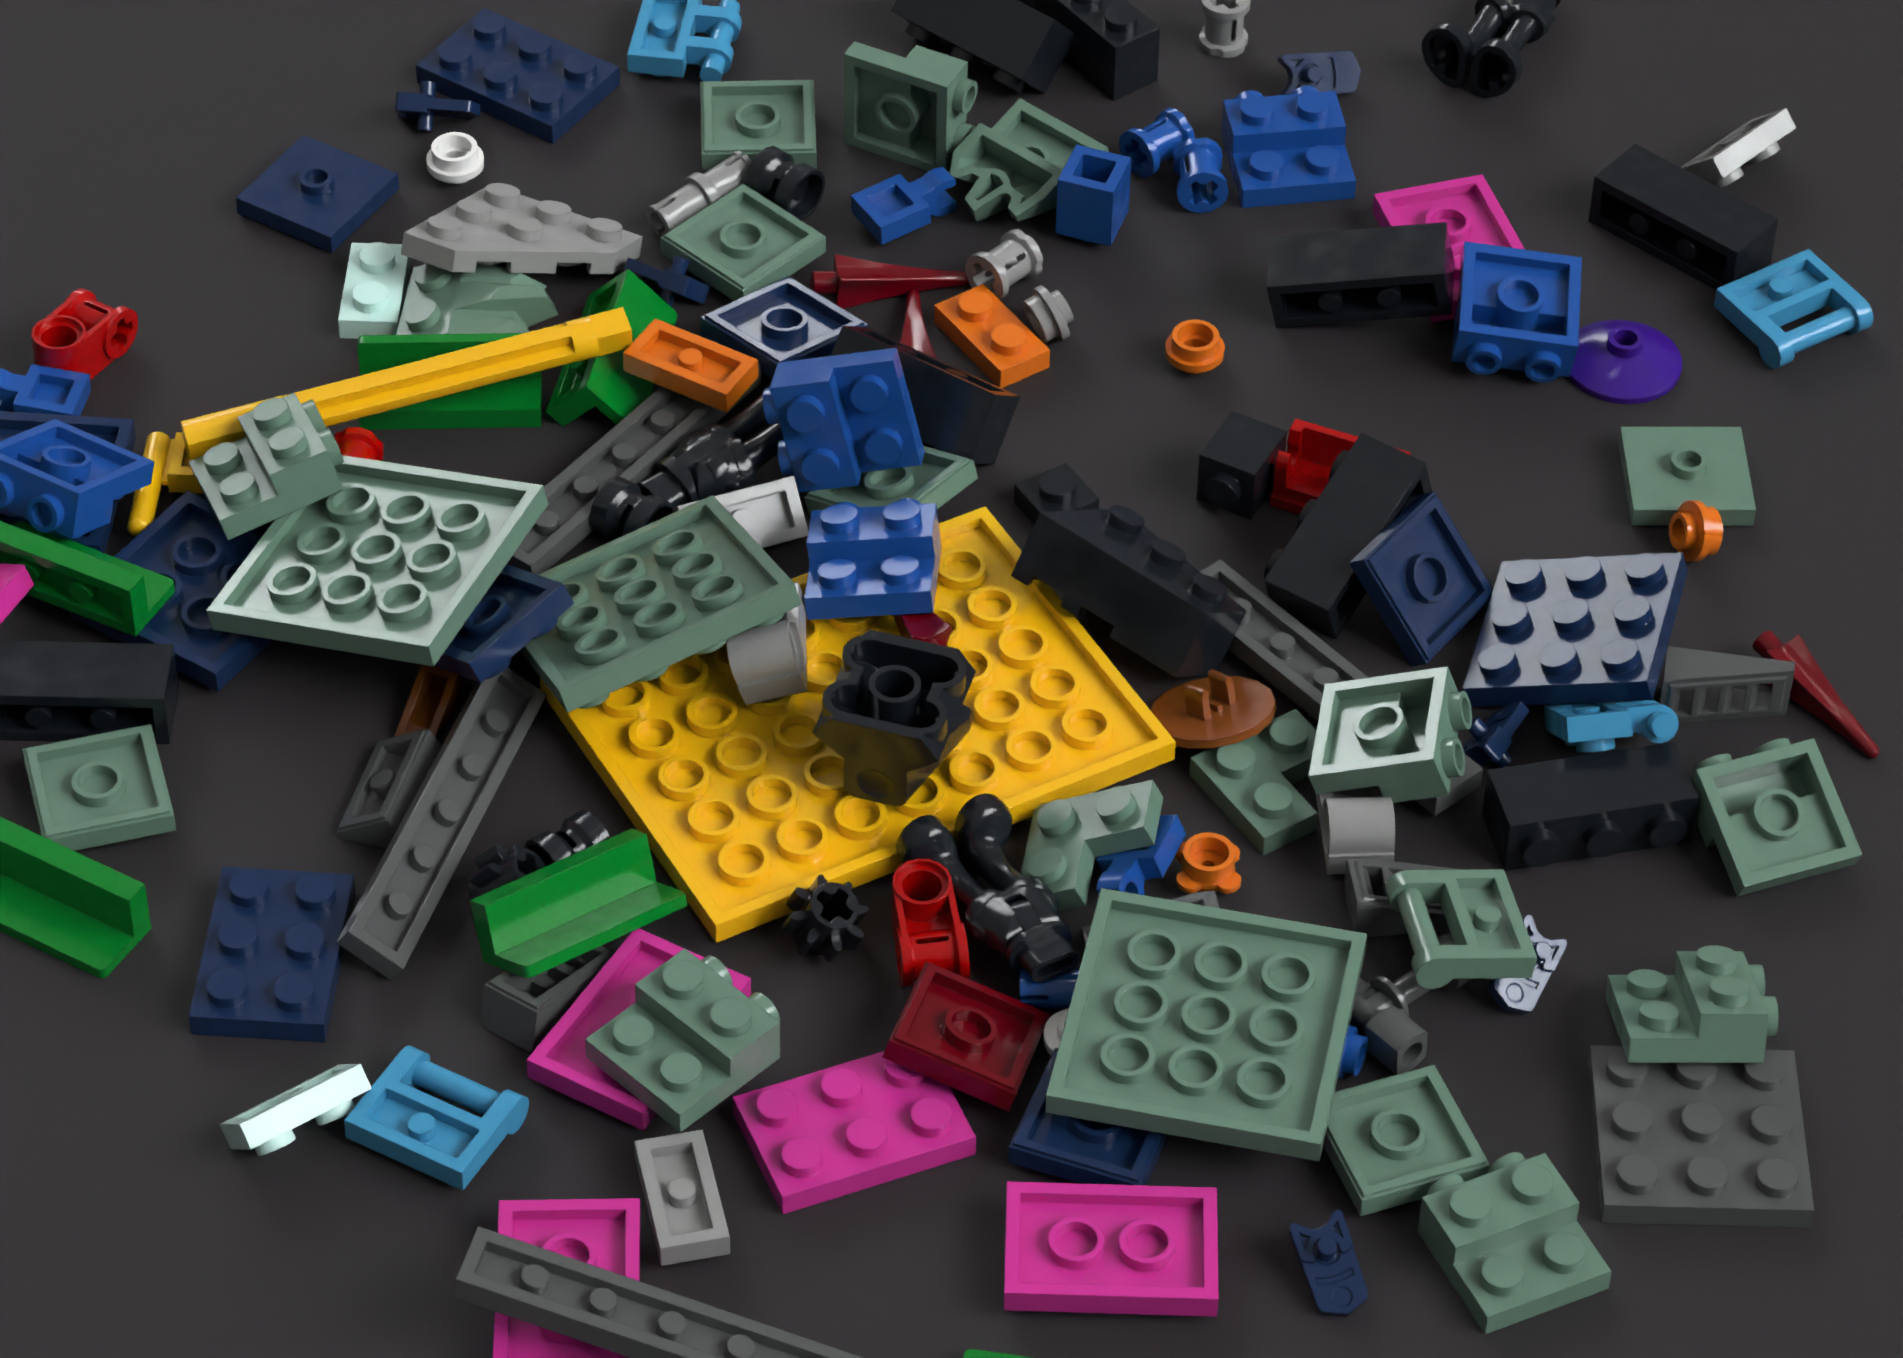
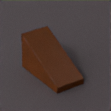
(432, 701)

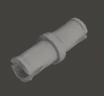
(698, 193)

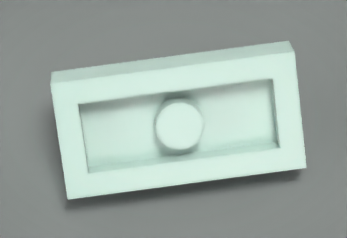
(373, 290)
(321, 1097)

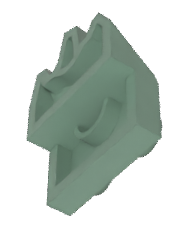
(1016, 162)
(473, 302)

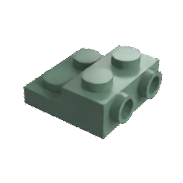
(908, 105)
(273, 469)
(1391, 735)
(1773, 815)
(1701, 1014)
(687, 1039)
(1511, 1241)

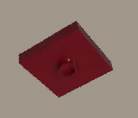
(966, 1036)

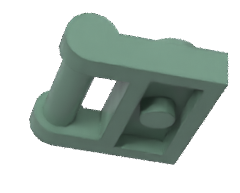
(1480, 917)

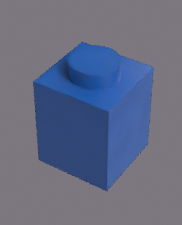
(1093, 195)

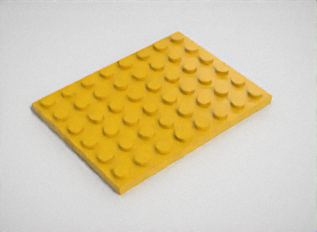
(757, 804)

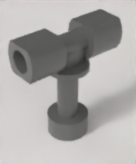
(1384, 1017)

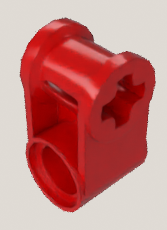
(83, 334)
(926, 921)

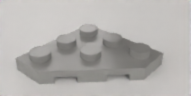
(524, 232)

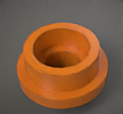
(1194, 347)
(1696, 530)

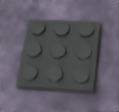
(1700, 1141)

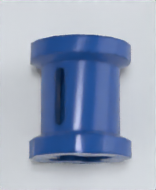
(1155, 141)
(1194, 183)

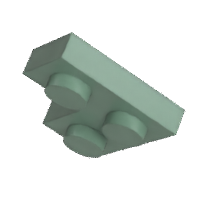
(1256, 778)
(1077, 829)

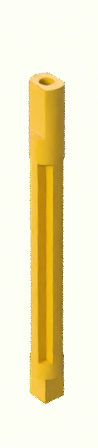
(434, 376)

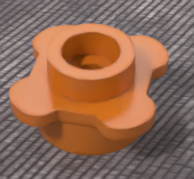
(1208, 864)

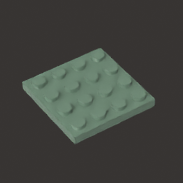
(381, 563)
(656, 601)
(1207, 1024)

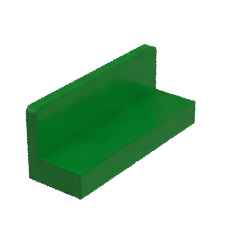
(602, 379)
(496, 405)
(85, 578)
(68, 902)
(572, 906)

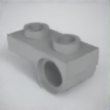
(771, 658)
(1356, 826)

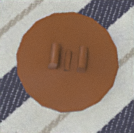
(1215, 710)

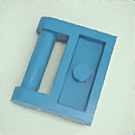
(1785, 293)
(430, 1132)

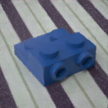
(1287, 148)
(1517, 311)
(842, 418)
(66, 478)
(872, 560)

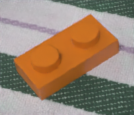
(992, 336)
(690, 365)

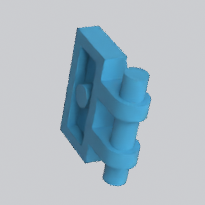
(667, 40)
(1597, 724)

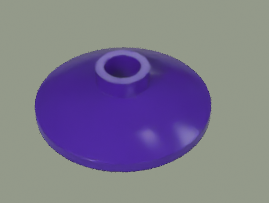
(1625, 362)

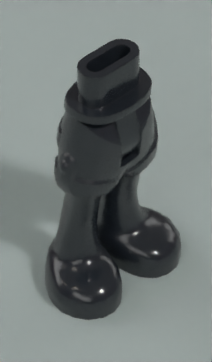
(1491, 61)
(716, 458)
(1018, 913)

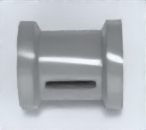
(1222, 23)
(1004, 264)

